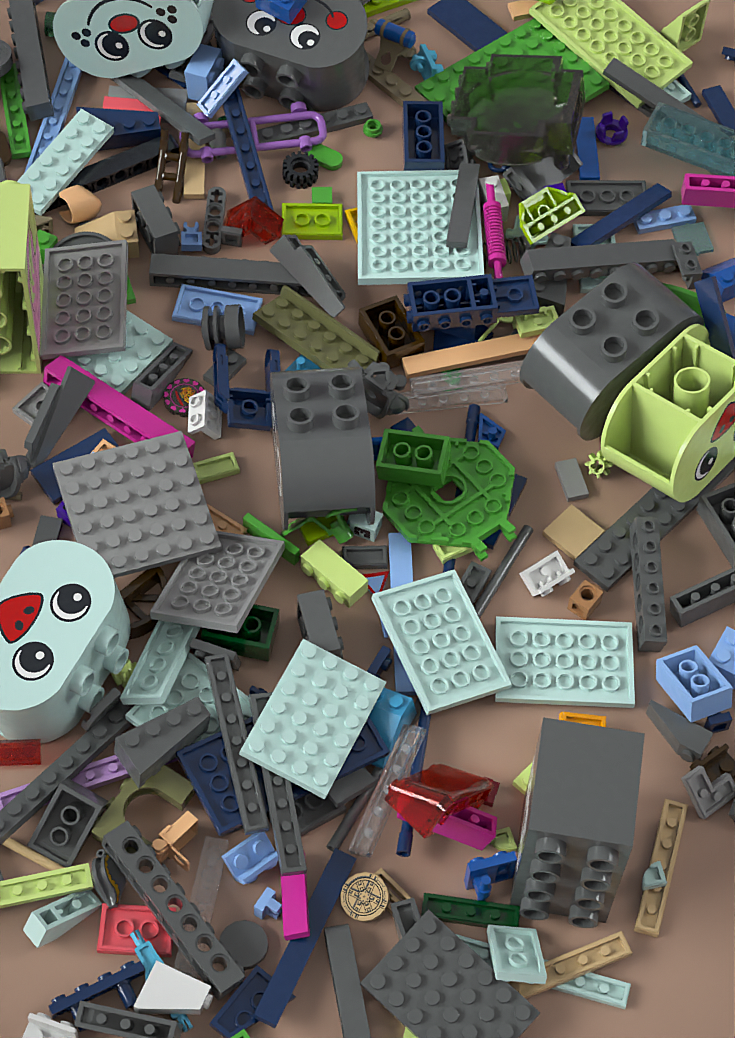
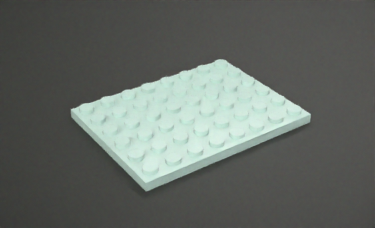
(407, 226)

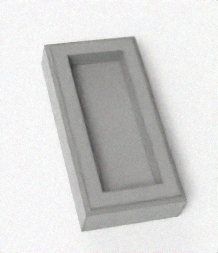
(571, 479)

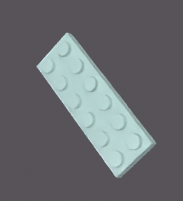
(65, 158)
(159, 663)

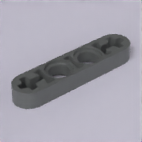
(214, 220)

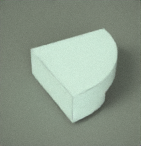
(654, 877)

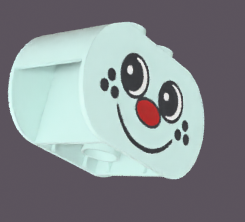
(130, 35)

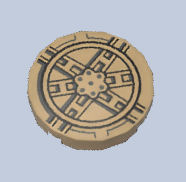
(365, 897)

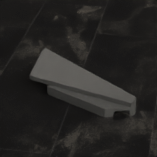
(310, 272)
(55, 414)

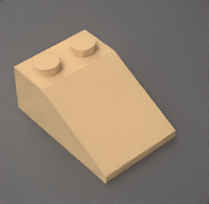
(116, 226)

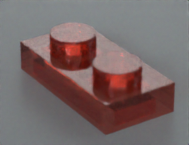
(20, 752)

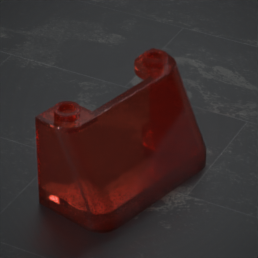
(435, 795)

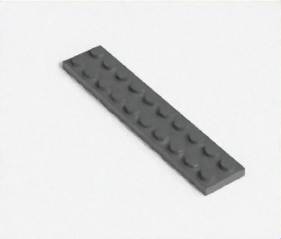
(610, 554)

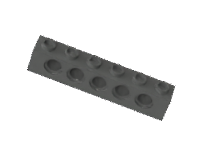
(648, 584)

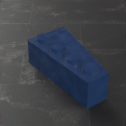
(130, 126)

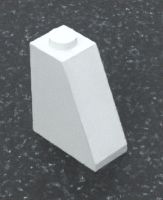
(172, 993)

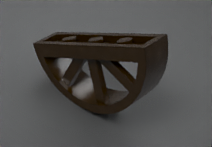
(136, 593)

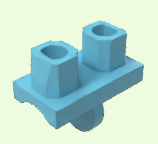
(425, 62)

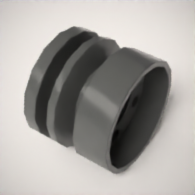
(220, 327)

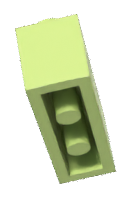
(334, 574)

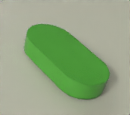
(326, 157)

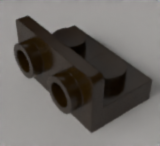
(716, 763)

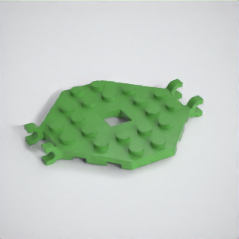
(468, 519)

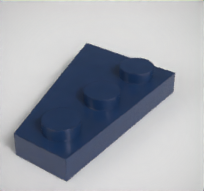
(241, 1006)

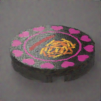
(177, 395)

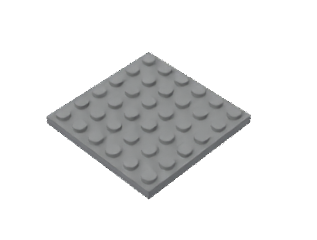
(138, 504)

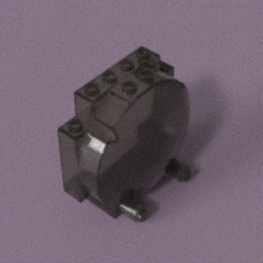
(519, 110)

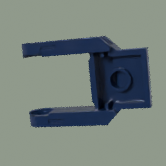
(243, 406)

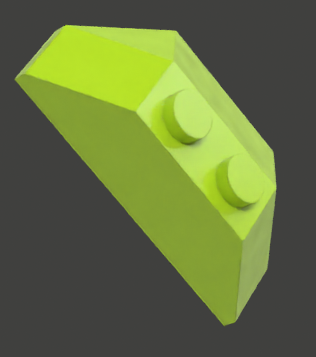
(547, 212)

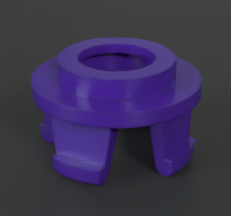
(608, 123)

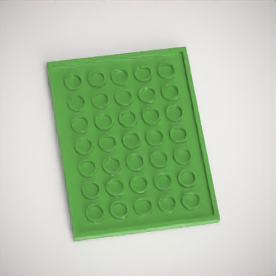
(527, 39)

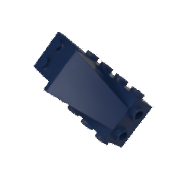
(468, 301)

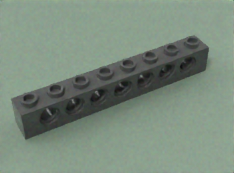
(187, 941)

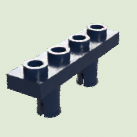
(107, 982)

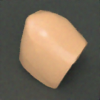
(82, 204)

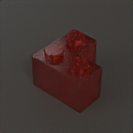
(255, 219)

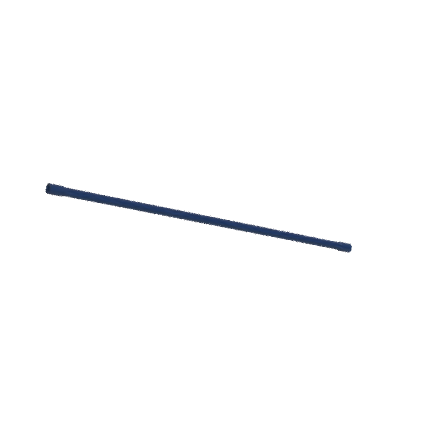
(406, 835)

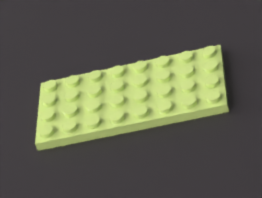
(609, 30)

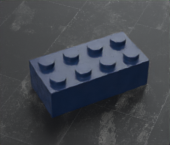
(423, 135)

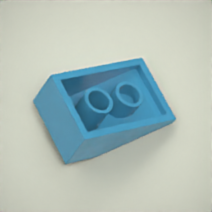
(389, 716)

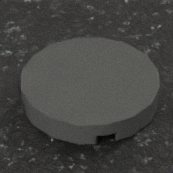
(245, 942)

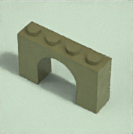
(165, 784)

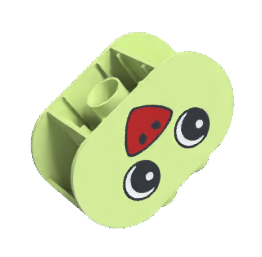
(676, 418)

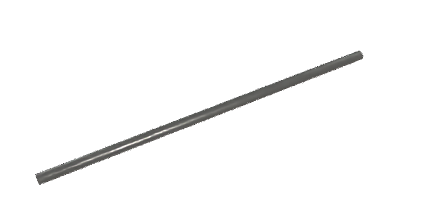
(480, 606)

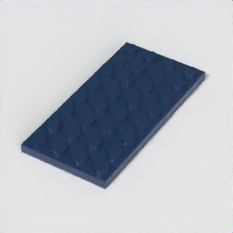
(211, 778)

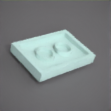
(516, 954)

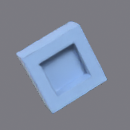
(267, 905)

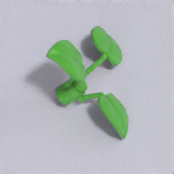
(339, 526)

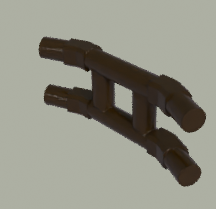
(180, 158)

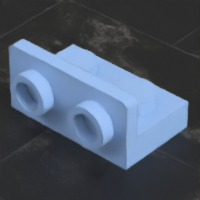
(251, 858)

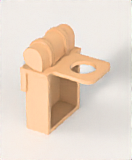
(174, 838)

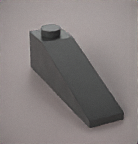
(151, 384)
(124, 1023)

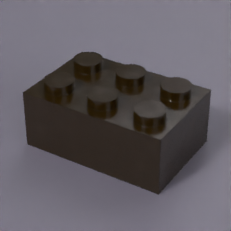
(389, 332)

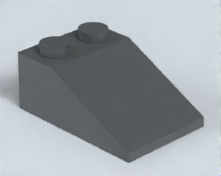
(67, 822)

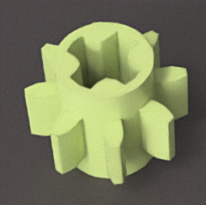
(595, 468)
(125, 674)

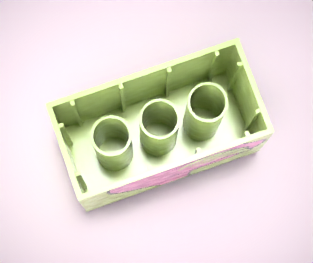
(19, 282)

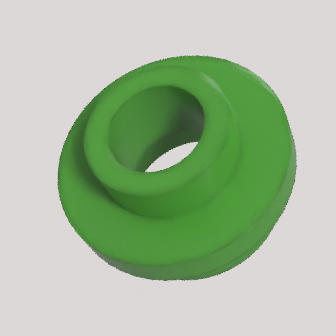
(372, 128)

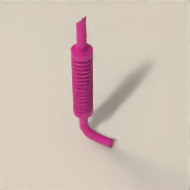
(494, 232)

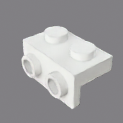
(545, 574)

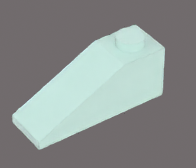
(60, 916)

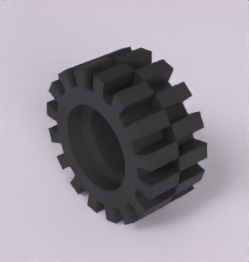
(300, 161)

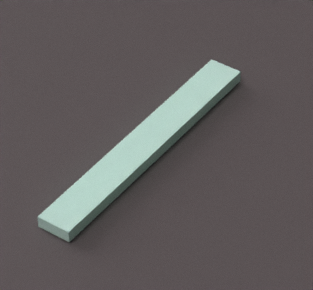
(588, 986)

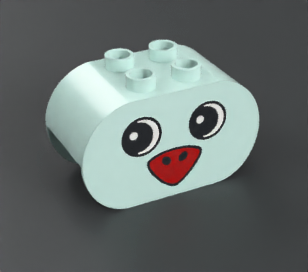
(57, 638)

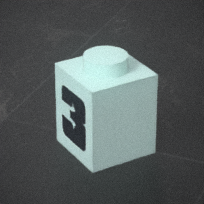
(360, 527)

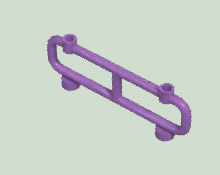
(298, 112)

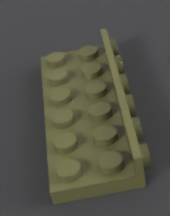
(314, 332)

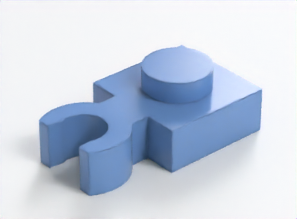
(191, 238)

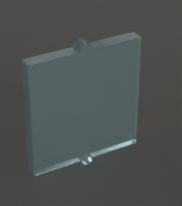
(696, 234)

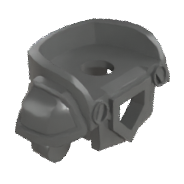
(379, 390)
(12, 473)

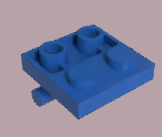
(483, 872)

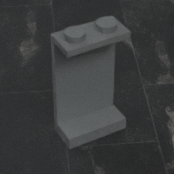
(532, 178)

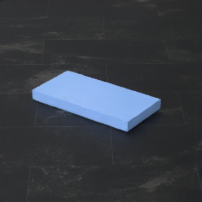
(193, 299)

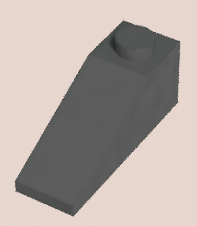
(683, 736)

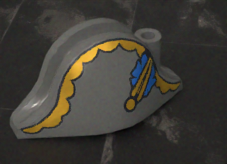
(107, 879)

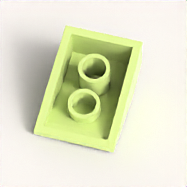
(687, 27)

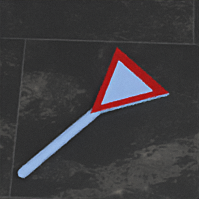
(376, 584)

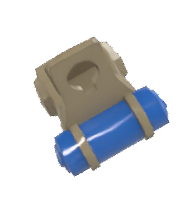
(396, 40)

